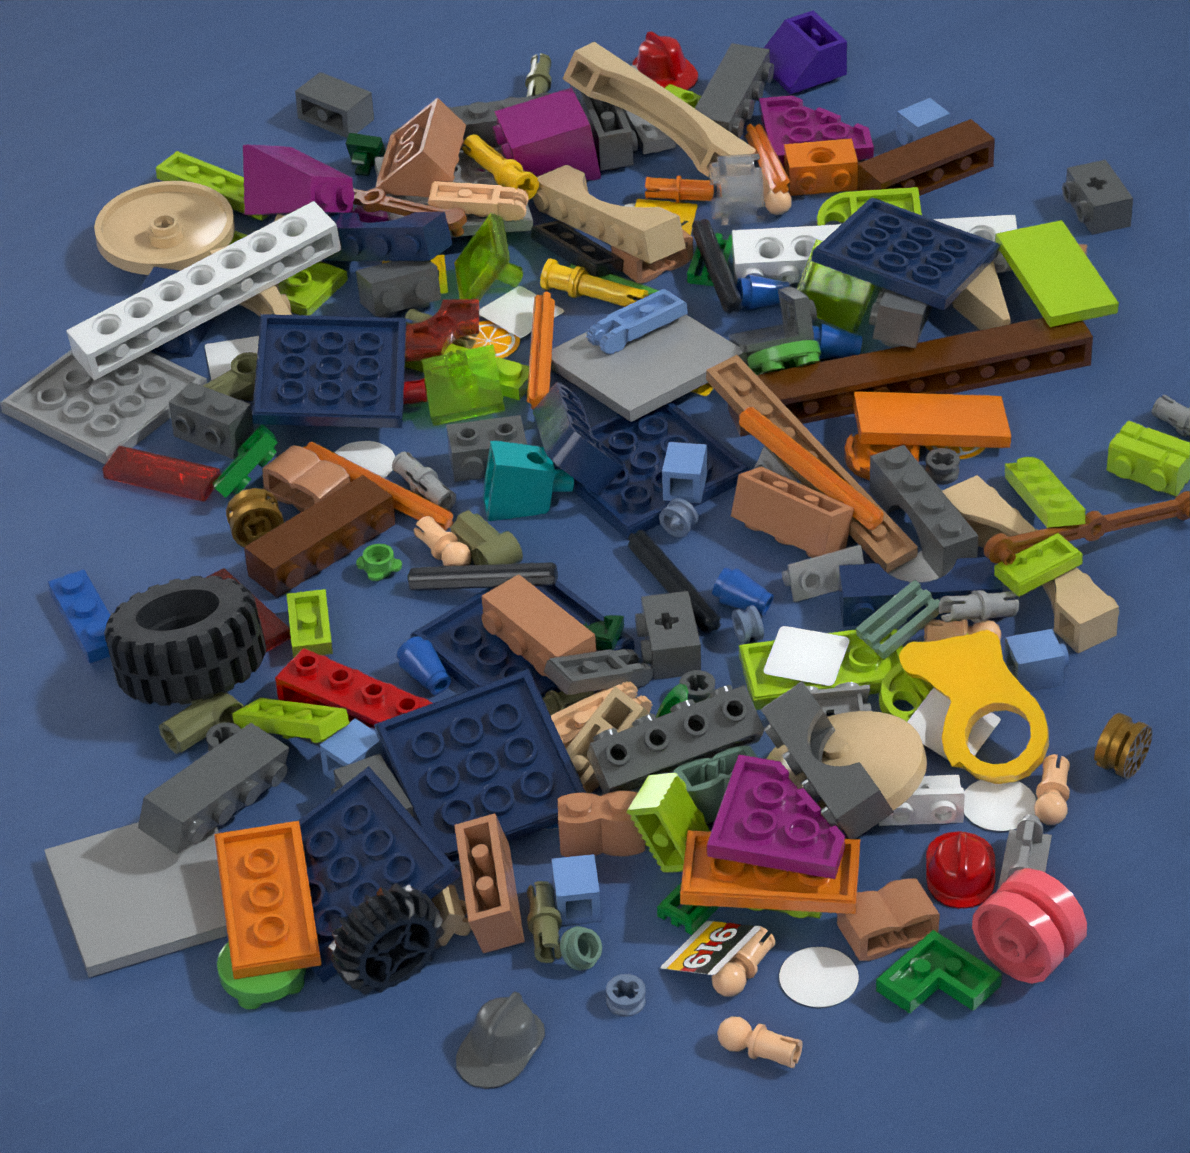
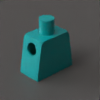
(520, 481)

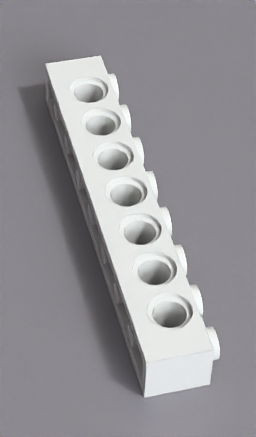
(785, 251)
(203, 290)

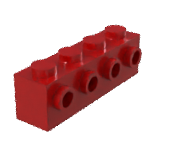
(323, 682)

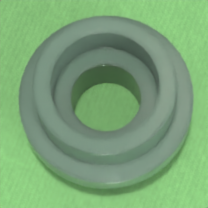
(588, 944)

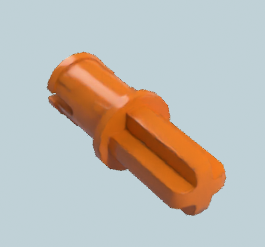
(678, 189)

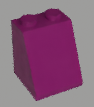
(548, 135)
(286, 179)

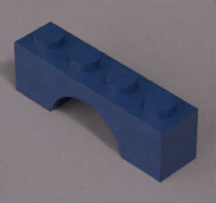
(408, 238)
(869, 587)

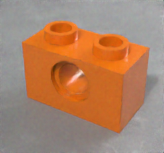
(821, 167)

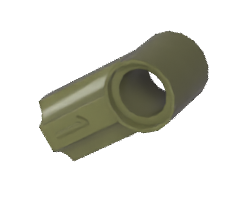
(238, 381)
(486, 543)
(194, 721)

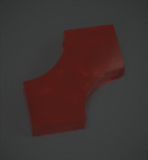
(433, 336)

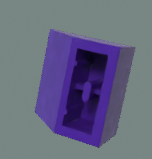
(806, 52)

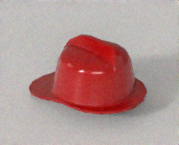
(664, 62)
(960, 869)

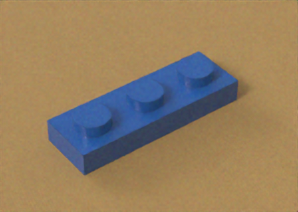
(82, 612)

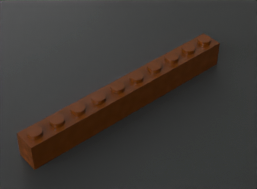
(933, 367)

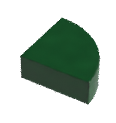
(607, 631)

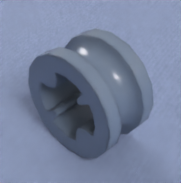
(678, 517)
(747, 624)
(627, 985)

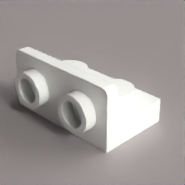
(934, 802)

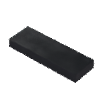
(577, 248)

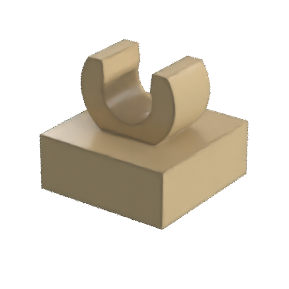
(453, 914)

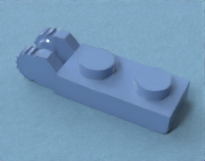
(636, 320)

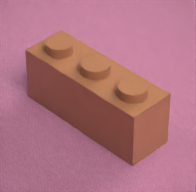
(791, 512)
(533, 623)
(489, 883)

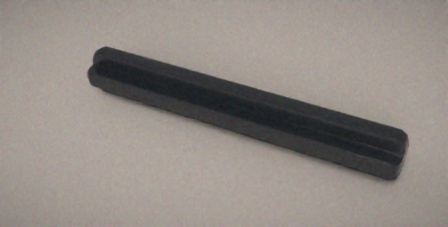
(716, 266)
(480, 575)
(673, 579)

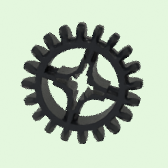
(386, 938)

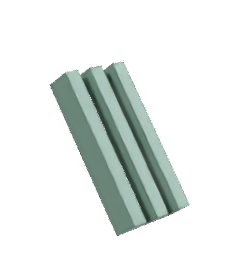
(888, 616)

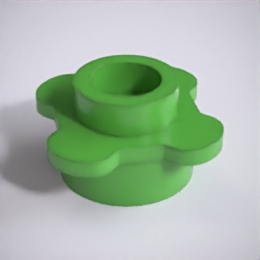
(378, 561)

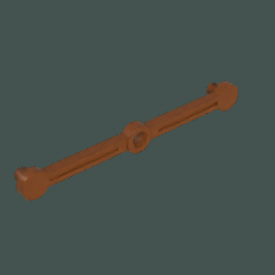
(376, 200)
(1003, 548)

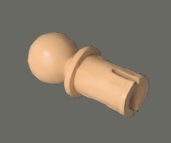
(775, 203)
(443, 544)
(939, 629)
(1053, 791)
(732, 976)
(737, 1034)

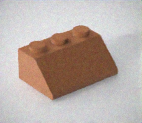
(422, 152)

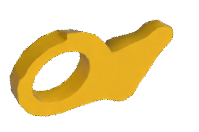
(977, 682)

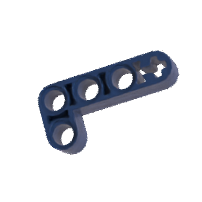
(571, 441)

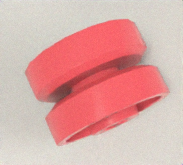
(1029, 925)

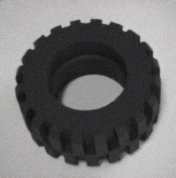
(185, 640)

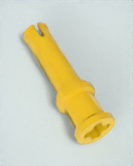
(505, 172)
(579, 283)

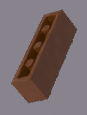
(930, 160)
(319, 536)

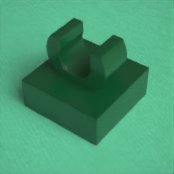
(363, 151)

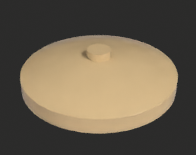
(163, 226)
(882, 744)

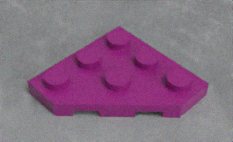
(790, 122)
(773, 823)

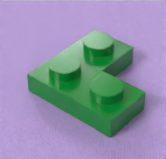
(255, 450)
(938, 965)

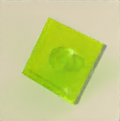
(485, 261)
(836, 296)
(463, 385)

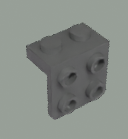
(797, 320)

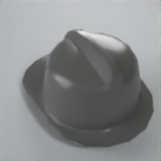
(499, 1042)

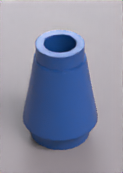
(759, 291)
(836, 342)
(741, 591)
(422, 663)

